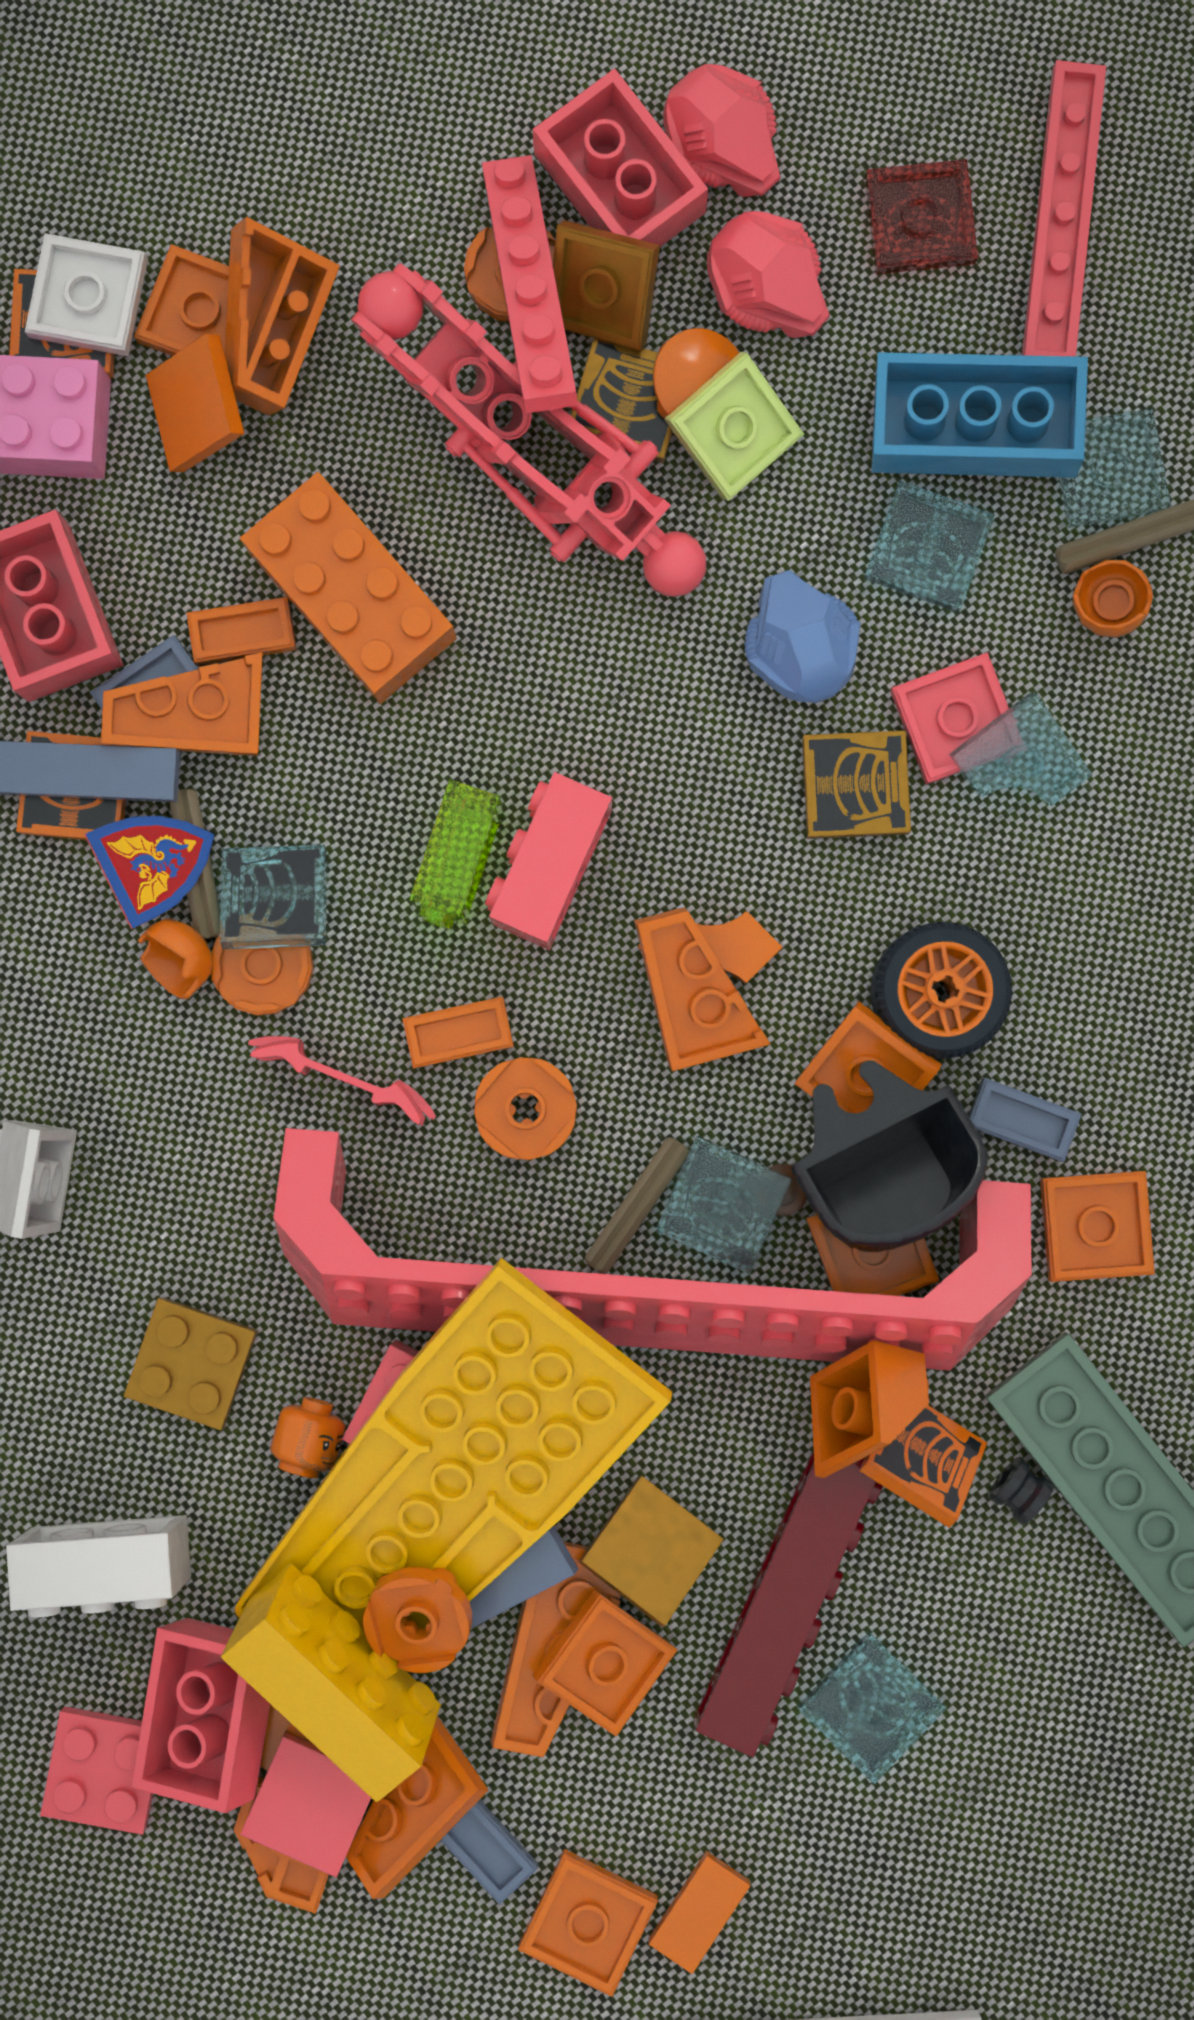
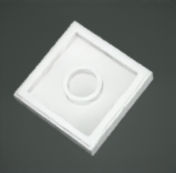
(86, 294)

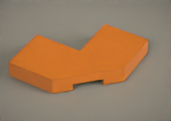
(279, 1874)

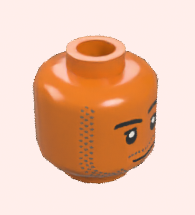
(307, 1438)

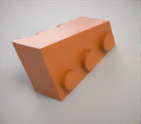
(271, 312)

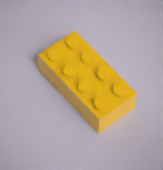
(331, 1682)

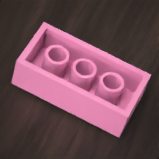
(53, 416)

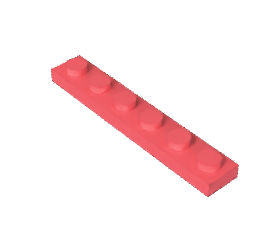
(1064, 209)
(529, 285)

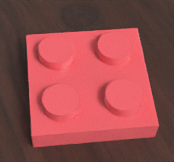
(94, 1772)

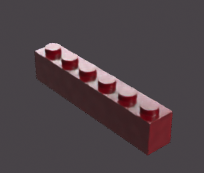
(784, 1607)

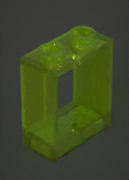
(456, 854)

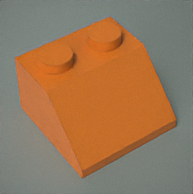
(865, 1403)

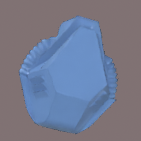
(801, 639)

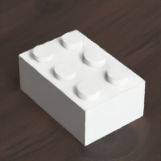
(98, 1565)

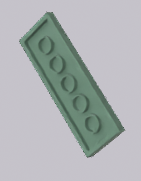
(1107, 1474)

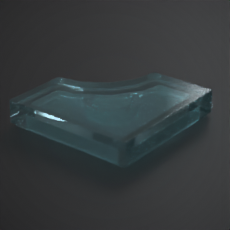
(1022, 751)

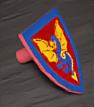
(150, 862)

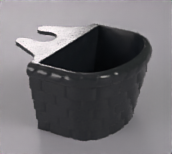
(892, 1168)

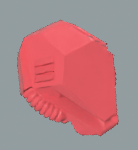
(724, 129)
(767, 275)

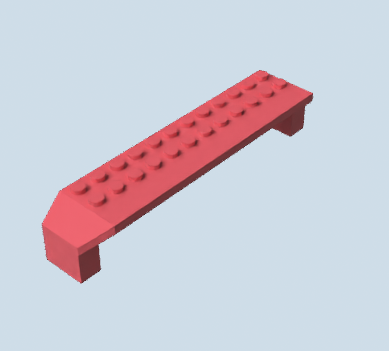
(658, 1312)

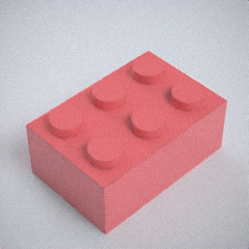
(619, 164)
(49, 610)
(548, 859)
(199, 1721)

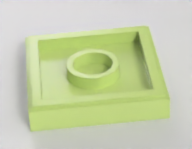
(734, 426)

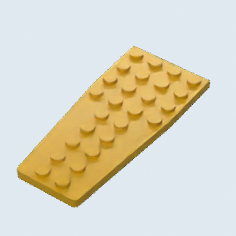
(471, 1449)

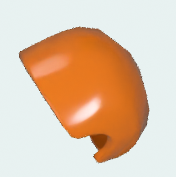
(1112, 598)
(176, 957)

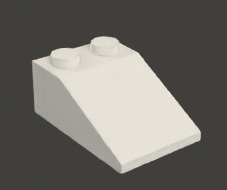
(33, 1177)

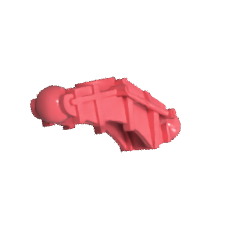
(392, 309)

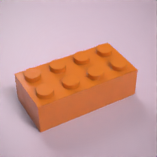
(349, 587)

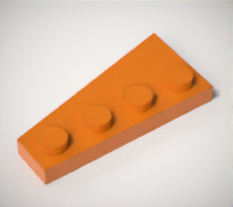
(527, 1710)

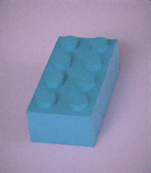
(979, 414)

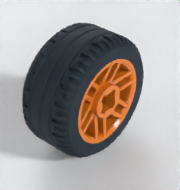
(970, 973)

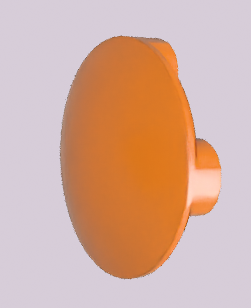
(687, 364)

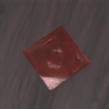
(921, 216)

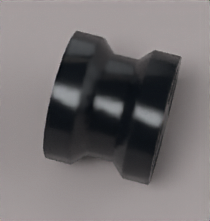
(1021, 1490)

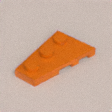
(190, 711)
(691, 993)
(415, 1815)

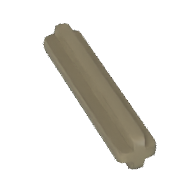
(1126, 537)
(203, 896)
(636, 1205)

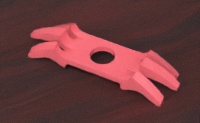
(292, 1050)

